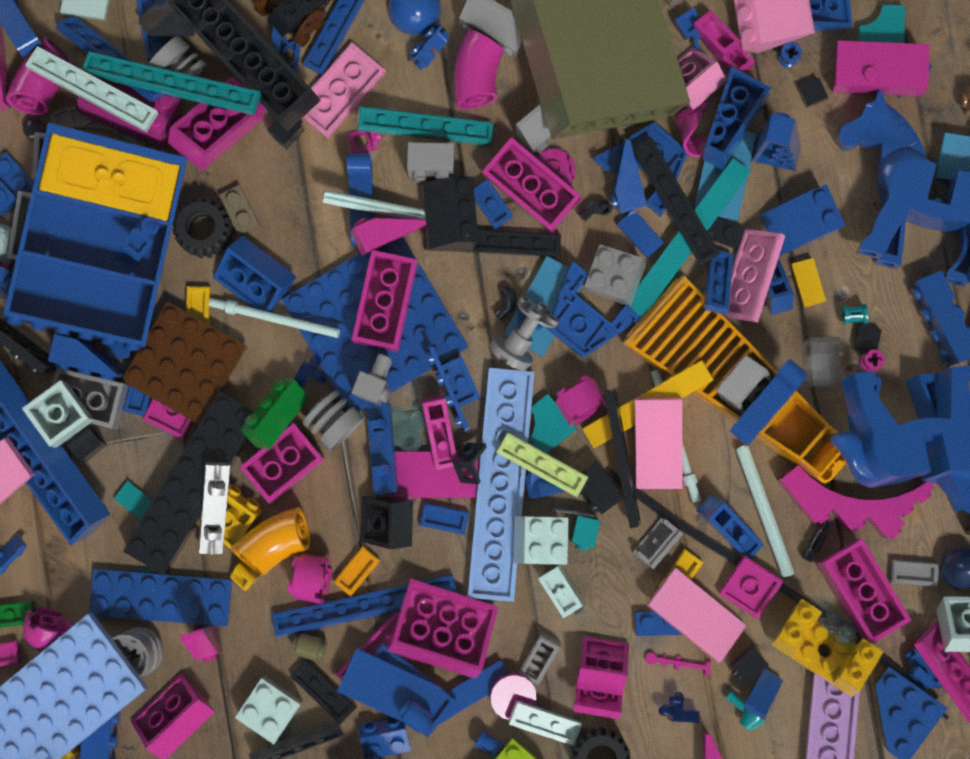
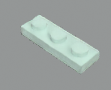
(545, 722)

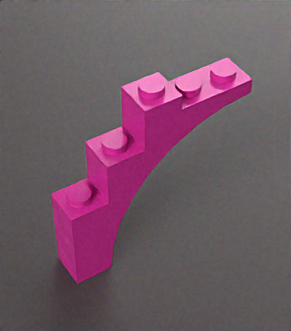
(882, 514)

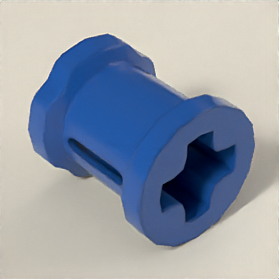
(796, 53)
(488, 743)

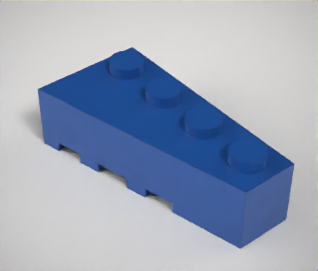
(943, 318)

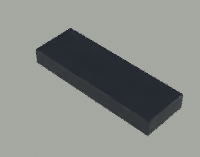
(323, 691)

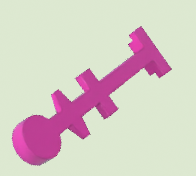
(651, 659)

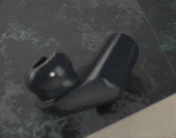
(595, 206)
(508, 302)

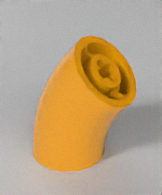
(273, 541)

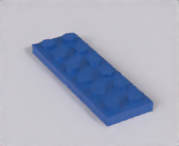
(160, 597)

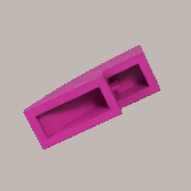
(723, 43)

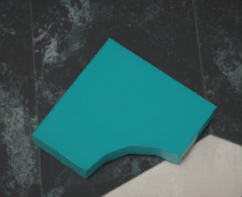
(887, 28)
(549, 425)

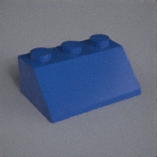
(253, 275)

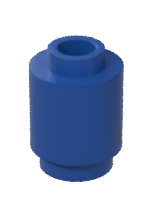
(416, 716)

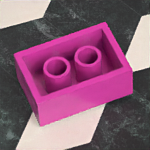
(283, 465)

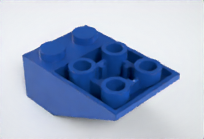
(76, 353)

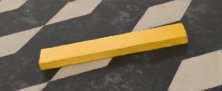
(675, 387)

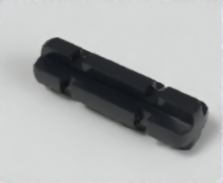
(816, 541)

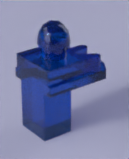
(310, 370)
(676, 712)

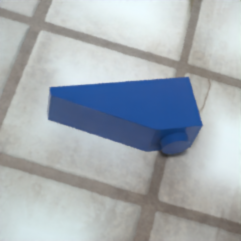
(627, 186)
(780, 293)
(729, 526)

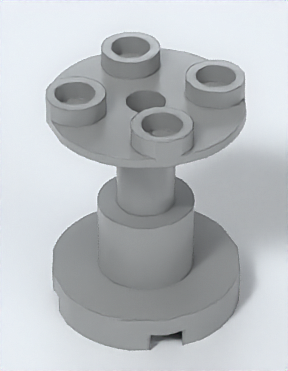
(516, 345)

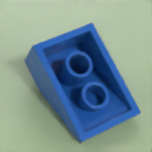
(831, 14)
(804, 219)

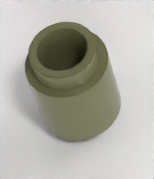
(309, 647)

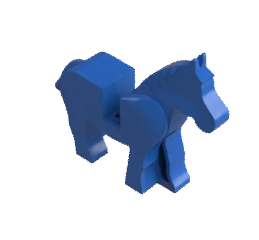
(904, 188)
(929, 447)

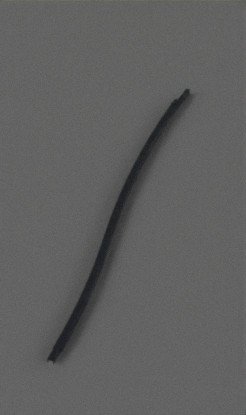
(735, 559)

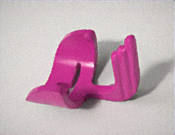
(687, 124)

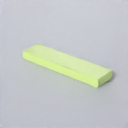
(542, 464)

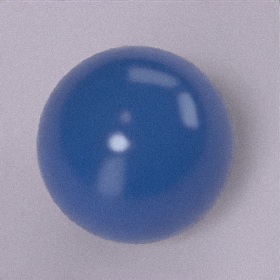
(414, 16)

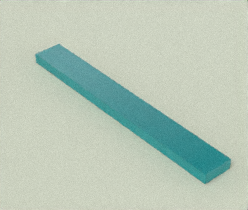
(172, 83)
(678, 250)

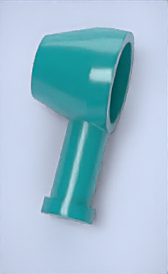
(748, 719)

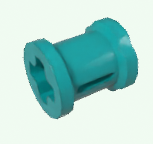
(847, 318)

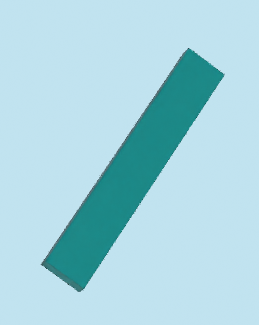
(424, 126)

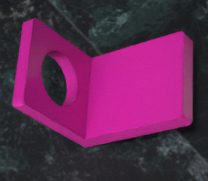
(373, 139)

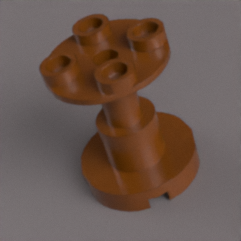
(313, 22)

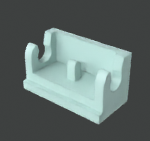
(562, 590)

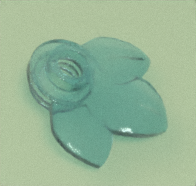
(408, 427)
(841, 628)

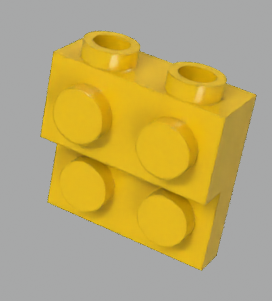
(240, 516)

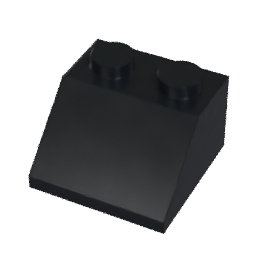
(387, 521)

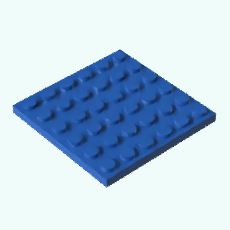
(335, 303)

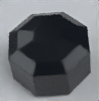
(33, 125)

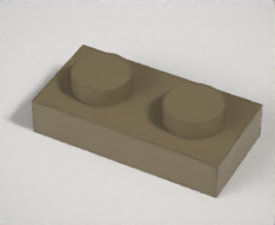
(239, 210)

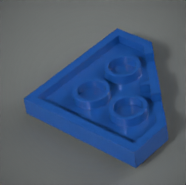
(905, 713)

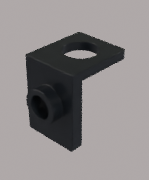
(465, 460)

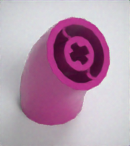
(476, 71)
(32, 92)

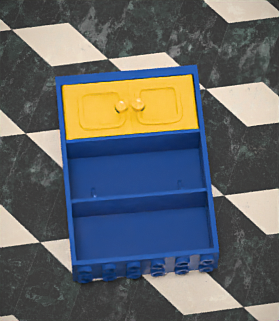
(78, 215)

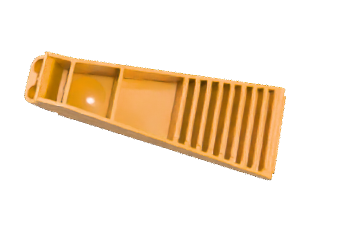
(682, 333)

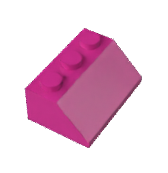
(172, 717)

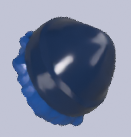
(956, 568)

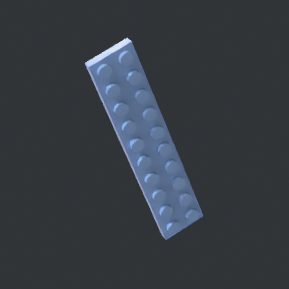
(500, 486)

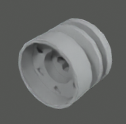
(172, 58)
(333, 420)
(147, 646)

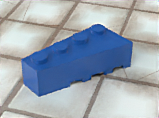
(737, 111)
(778, 142)

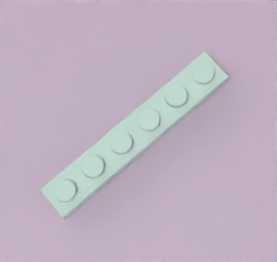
(91, 89)

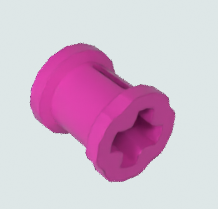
(869, 366)

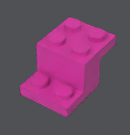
(601, 677)

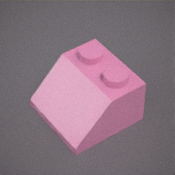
(701, 76)

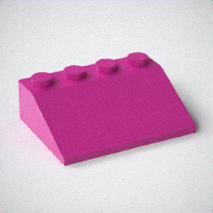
(443, 629)

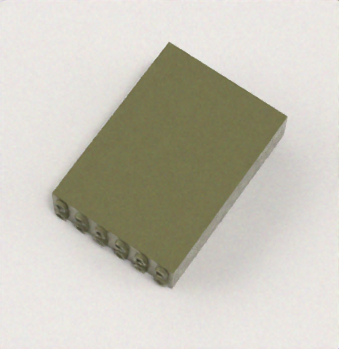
(600, 62)

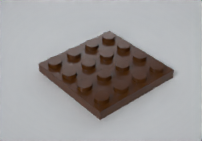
(184, 363)

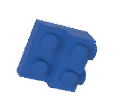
(11, 181)

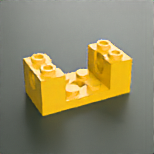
(845, 666)

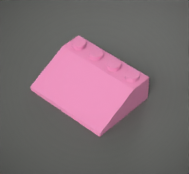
(772, 22)

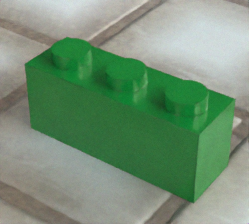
(274, 413)

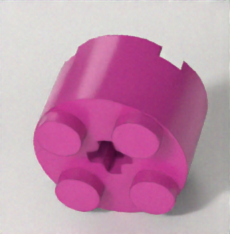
(580, 401)
(310, 577)

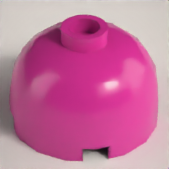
(44, 627)

